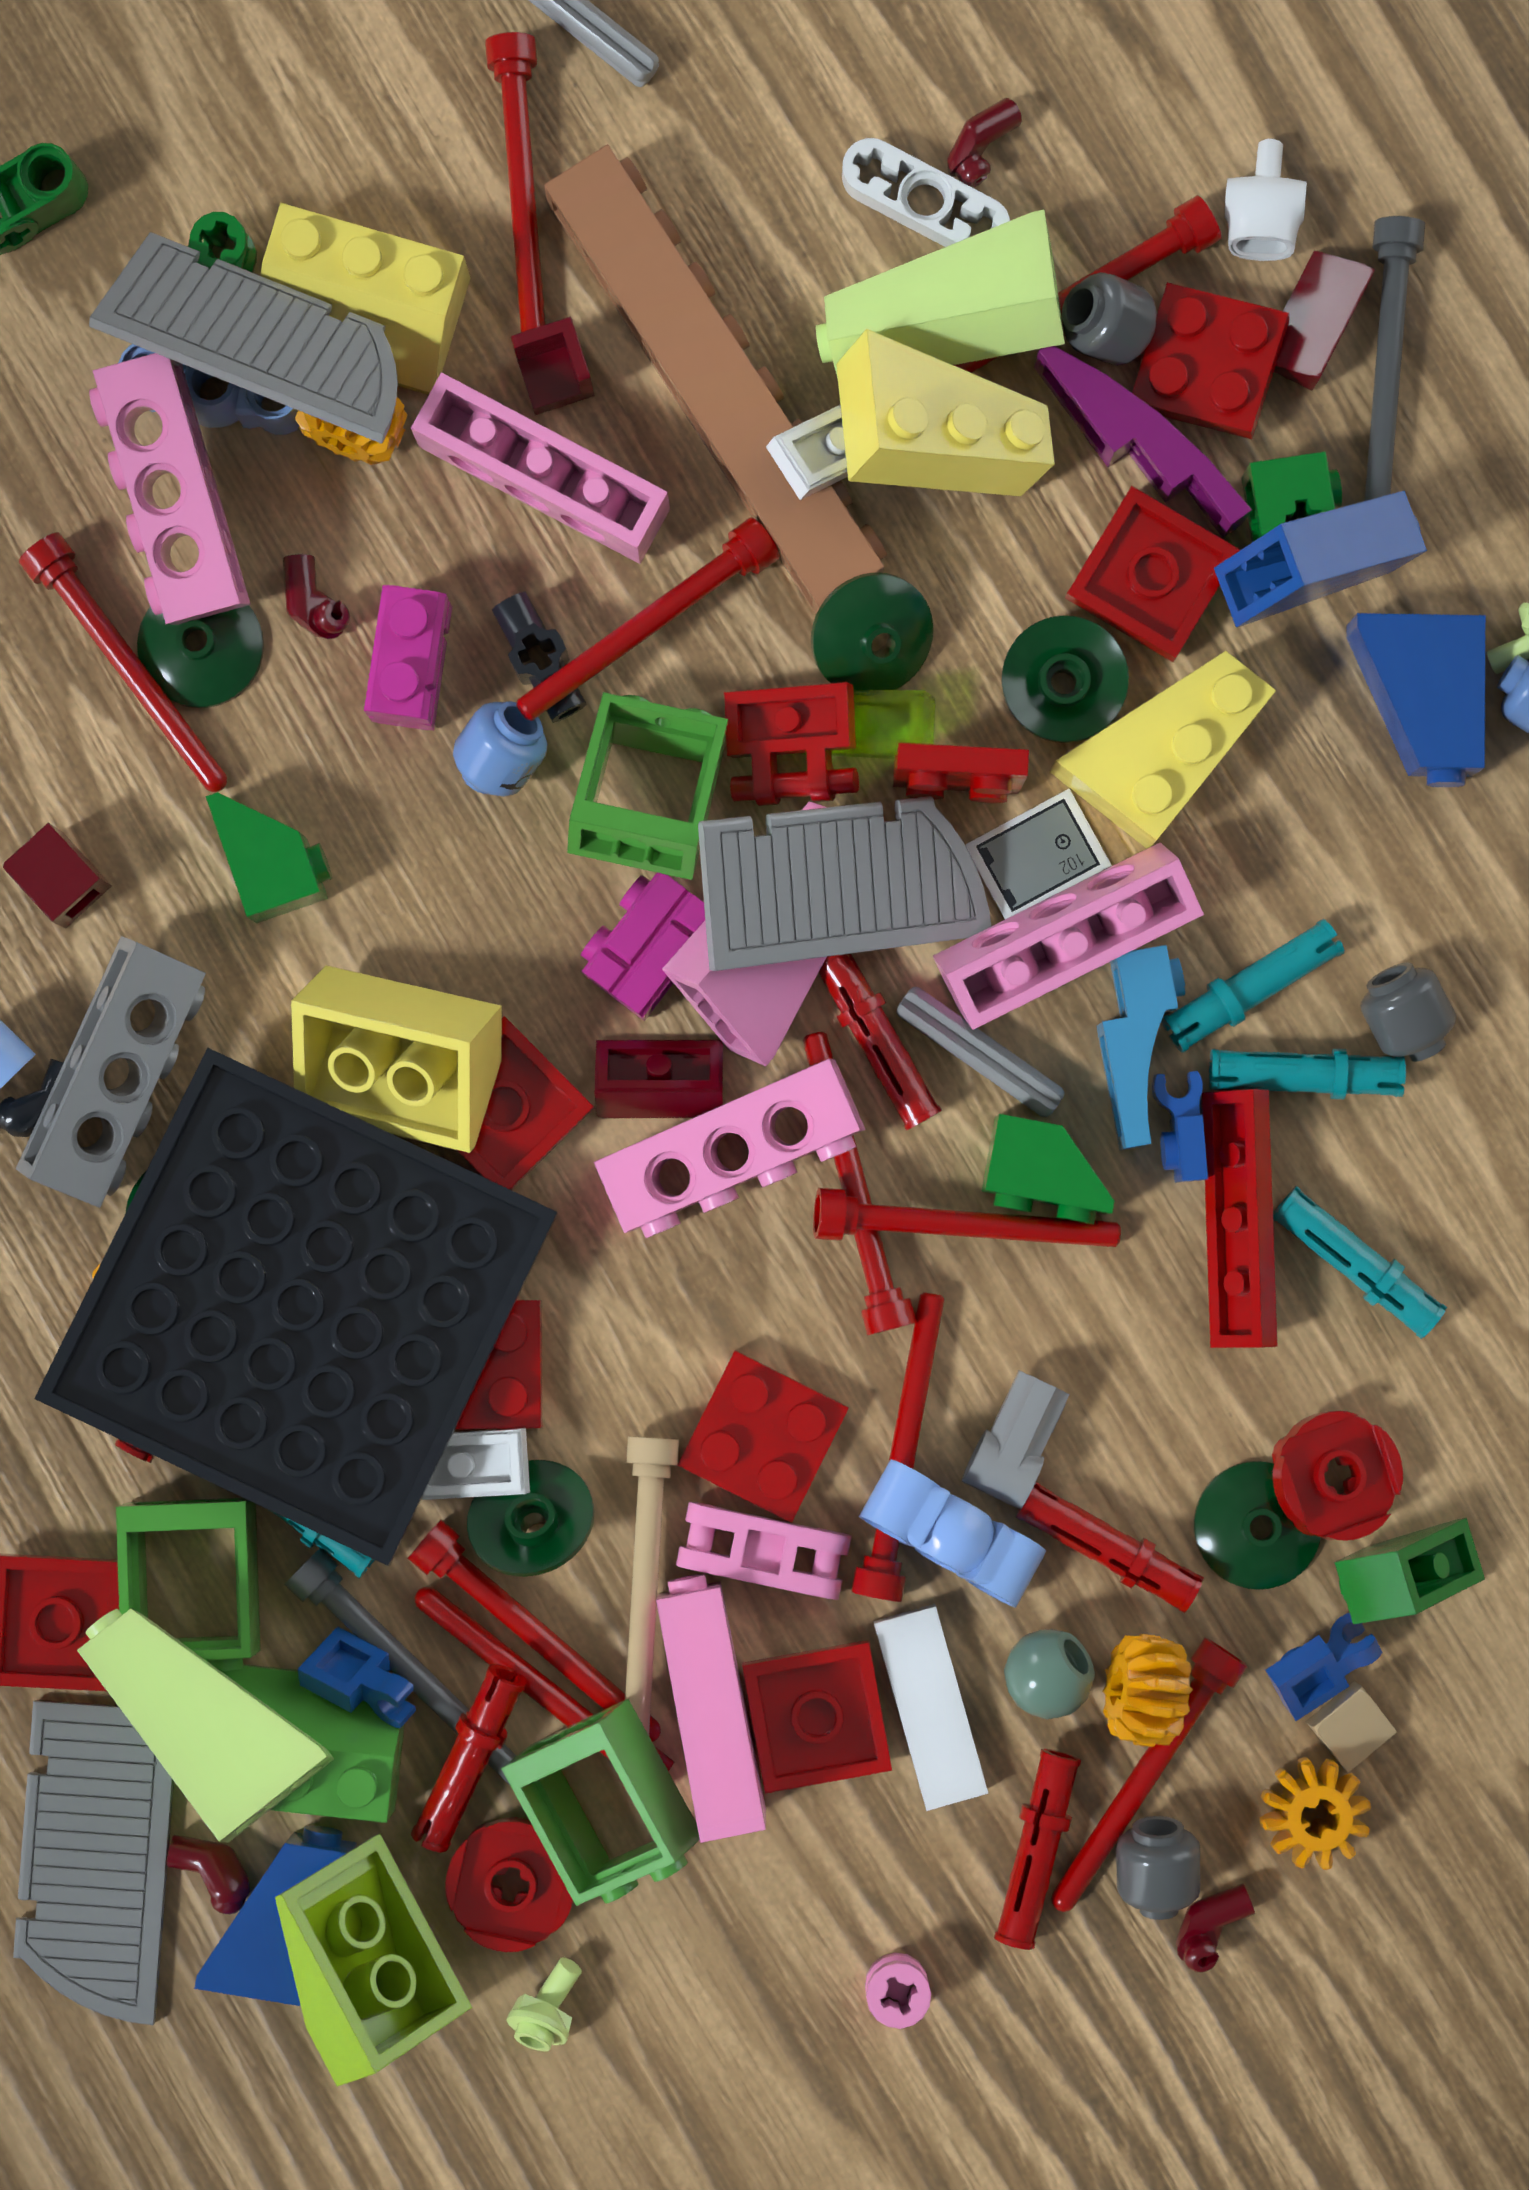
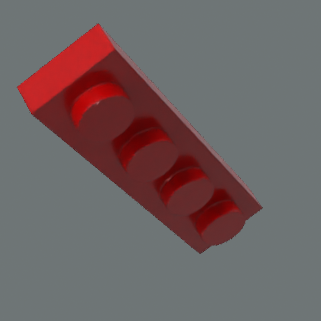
(1239, 1219)

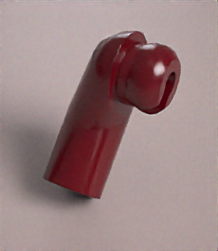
(976, 135)
(307, 604)
(218, 1867)
(1204, 1924)

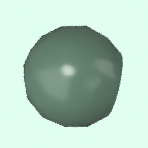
(1049, 1673)

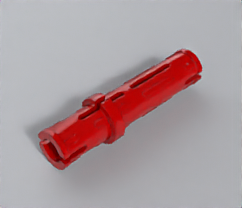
(878, 1039)
(1119, 1552)
(479, 1735)
(1043, 1825)

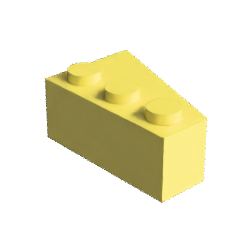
(936, 424)
(1166, 748)

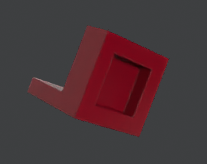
(552, 365)
(56, 875)

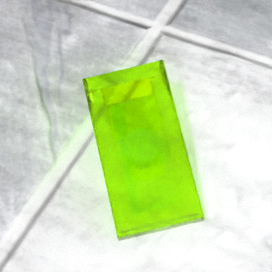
(890, 718)

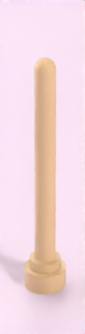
(651, 1464)

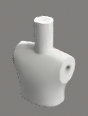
(1264, 208)

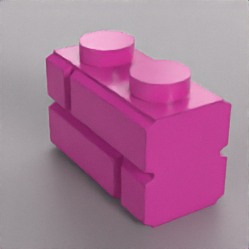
(408, 657)
(632, 955)

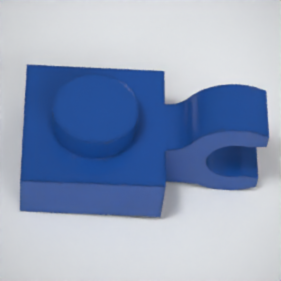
(1184, 1144)
(1318, 1669)
(352, 1670)

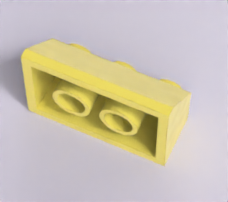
(376, 276)
(397, 1055)

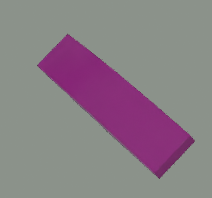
(1123, 424)

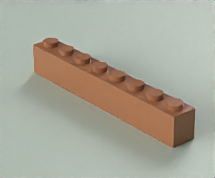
(707, 369)

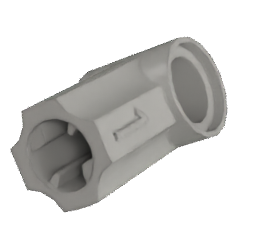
(1010, 1453)

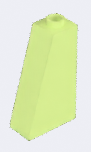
(960, 302)
(205, 1729)

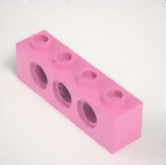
(117, 402)
(540, 468)
(1068, 935)
(634, 1172)

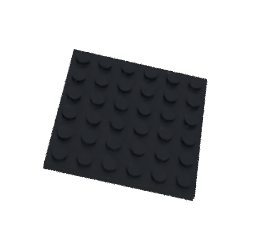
(297, 1306)

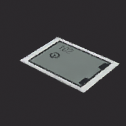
(1038, 854)

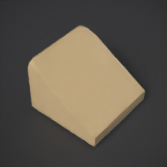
(1351, 1726)

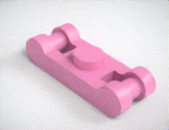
(763, 1550)

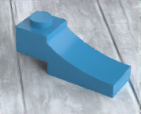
(1145, 991)

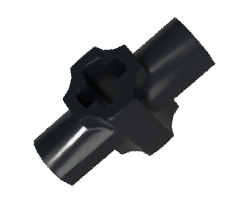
(524, 630)

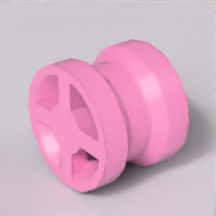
(892, 1978)

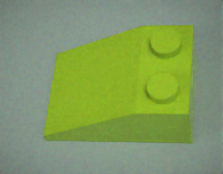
(365, 1963)

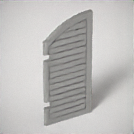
(253, 335)
(836, 883)
(95, 1860)

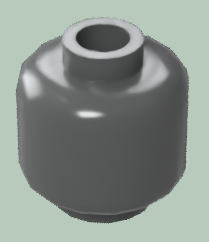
(1109, 318)
(1408, 1012)
(1158, 1867)

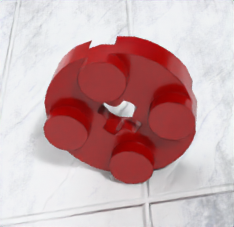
(1368, 1494)
(479, 1903)

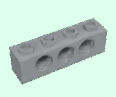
(80, 1091)

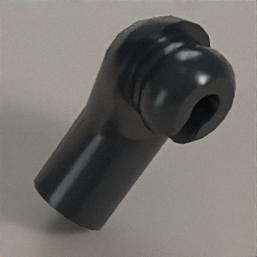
(21, 1114)

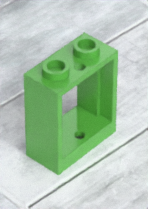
(635, 836)
(238, 1513)
(566, 1830)

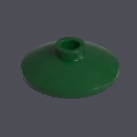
(859, 613)
(1073, 648)
(207, 675)
(555, 1499)
(1225, 1537)

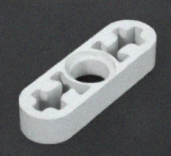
(877, 191)

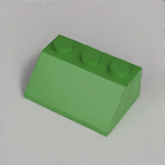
(365, 1749)

